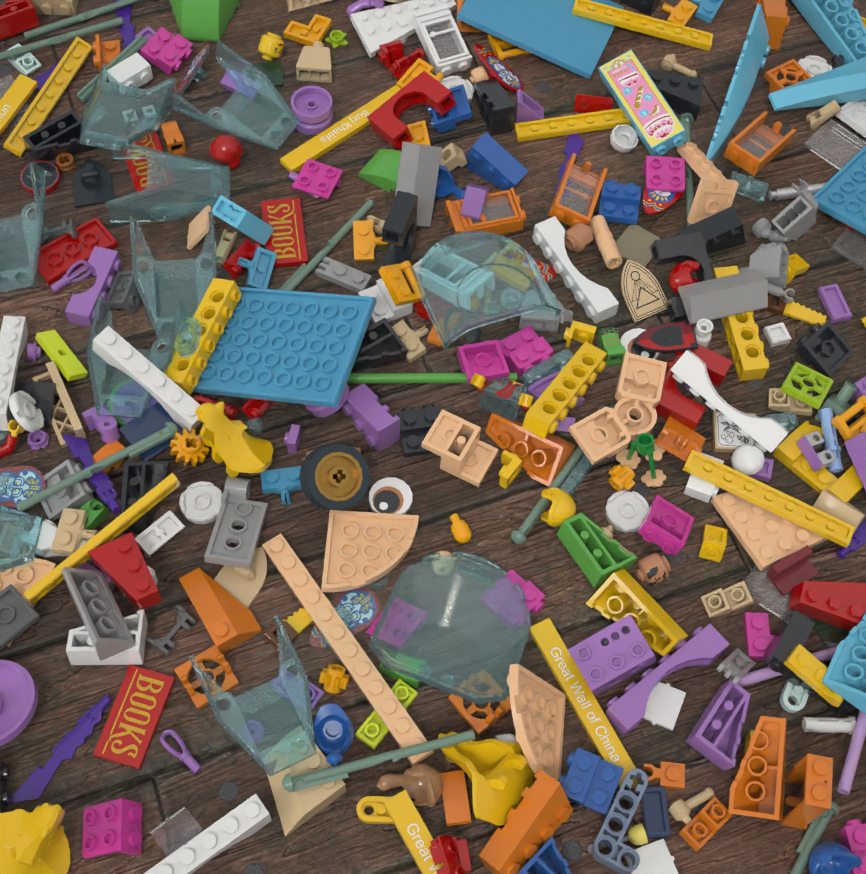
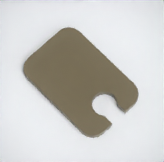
(635, 245)

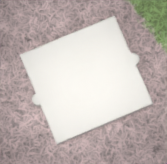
(664, 705)
(654, 859)

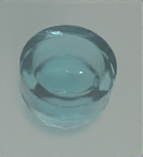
(255, 426)

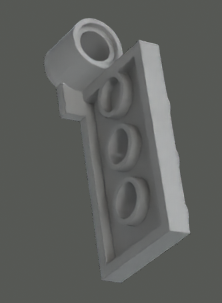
(236, 511)

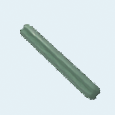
(133, 48)

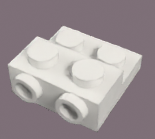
(385, 306)

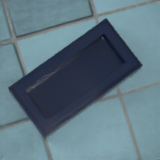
(655, 813)

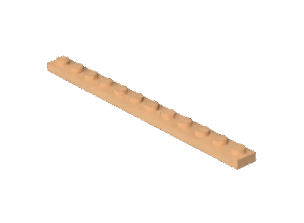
(345, 646)

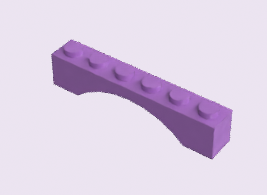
(701, 650)

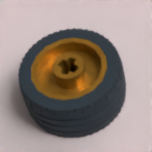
(350, 481)

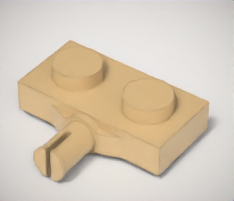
(411, 340)
(71, 531)

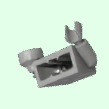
(792, 221)
(772, 263)
(545, 320)

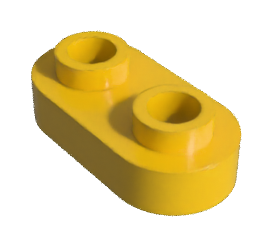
(380, 814)

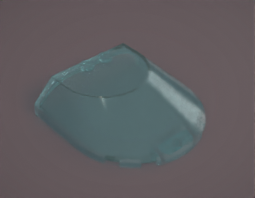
(480, 281)
(454, 626)

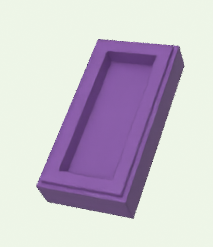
(834, 303)

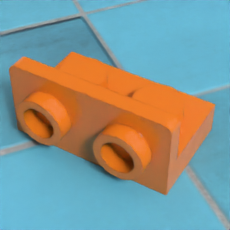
(105, 51)

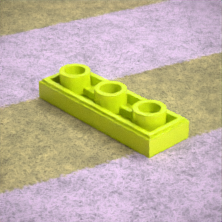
(61, 355)
(373, 729)

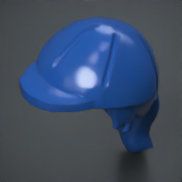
(446, 185)
(333, 732)
(832, 859)

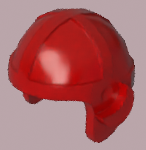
(227, 149)
(681, 275)

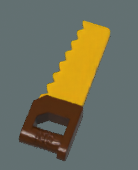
(794, 310)
(293, 626)

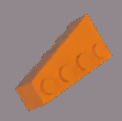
(776, 20)
(527, 826)

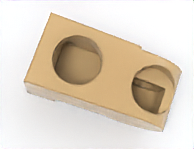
(452, 157)

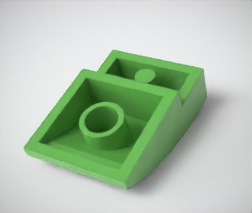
(383, 169)

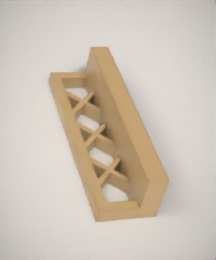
(65, 400)

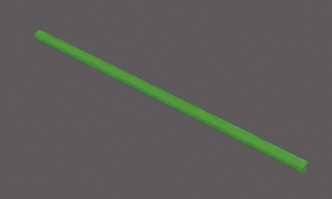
(389, 378)

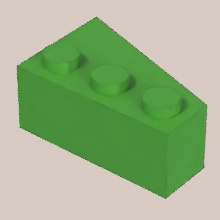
(593, 550)

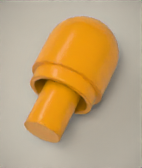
(460, 529)

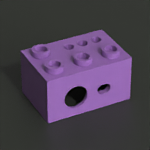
(612, 655)

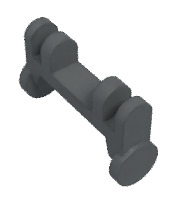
(61, 230)
(161, 643)

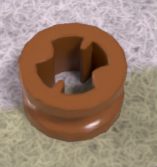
(64, 158)

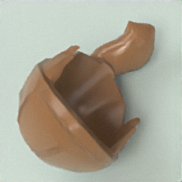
(420, 781)

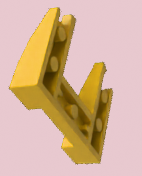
(791, 456)

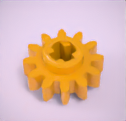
(181, 445)

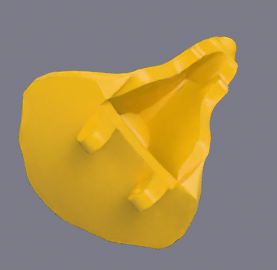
(231, 443)
(496, 773)
(34, 841)

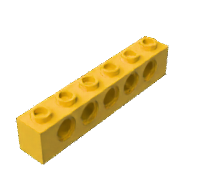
(213, 316)
(746, 367)
(564, 390)

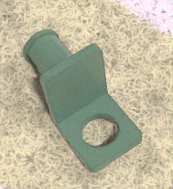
(839, 402)

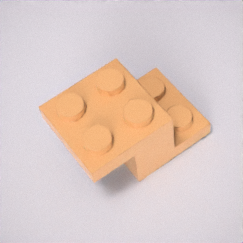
(460, 448)

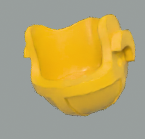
(562, 506)

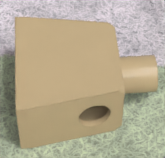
(314, 64)

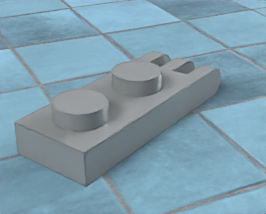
(343, 275)
(736, 666)

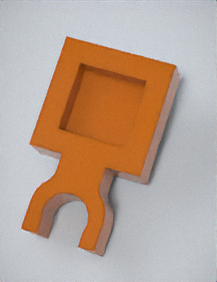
(668, 774)

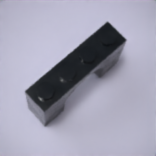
(401, 228)
(682, 249)
(794, 631)

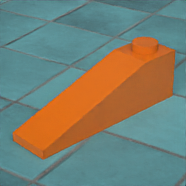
(539, 456)
(222, 614)
(761, 776)

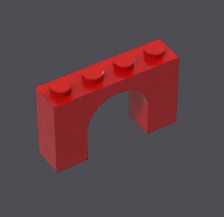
(421, 90)
(677, 405)

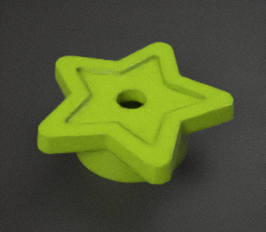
(337, 38)

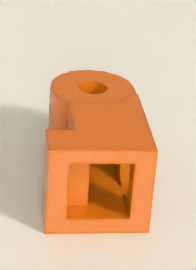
(173, 137)

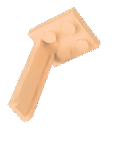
(714, 190)

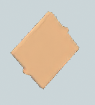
(198, 227)

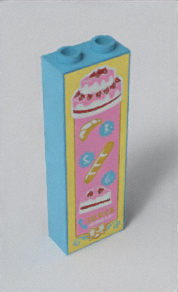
(642, 104)

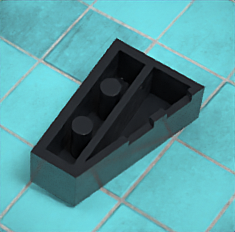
(56, 137)
(379, 347)
(137, 481)

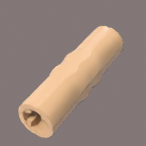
(605, 242)

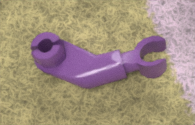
(360, 4)

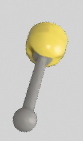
(635, 835)

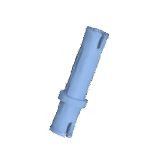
(830, 438)

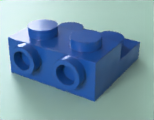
(458, 113)
(620, 202)
(591, 781)

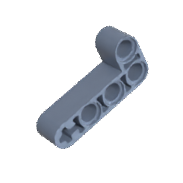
(623, 818)

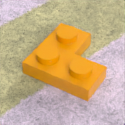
(308, 34)

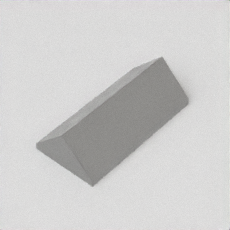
(419, 177)
(724, 296)
(98, 611)

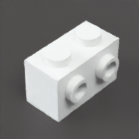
(131, 71)

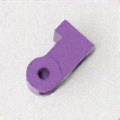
(103, 424)

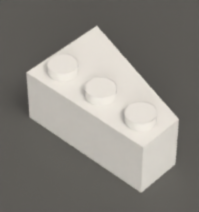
(82, 652)

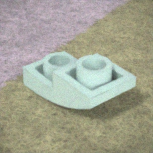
(25, 63)

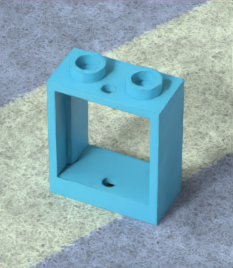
(242, 220)

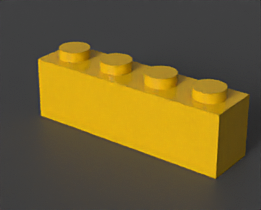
(625, 596)

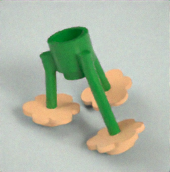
(645, 446)

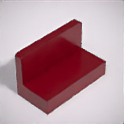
(792, 571)

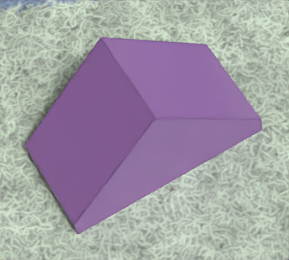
(527, 109)
(474, 201)

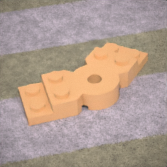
(637, 395)

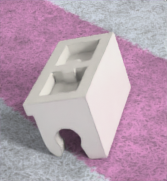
(159, 533)

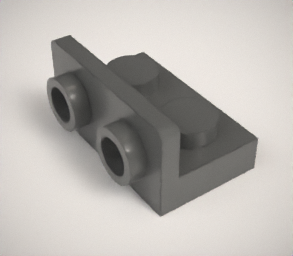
(124, 292)

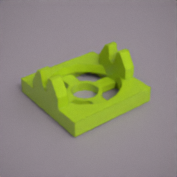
(809, 375)

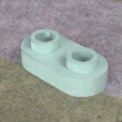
(797, 693)

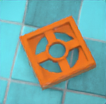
(789, 68)
(212, 653)
(476, 724)

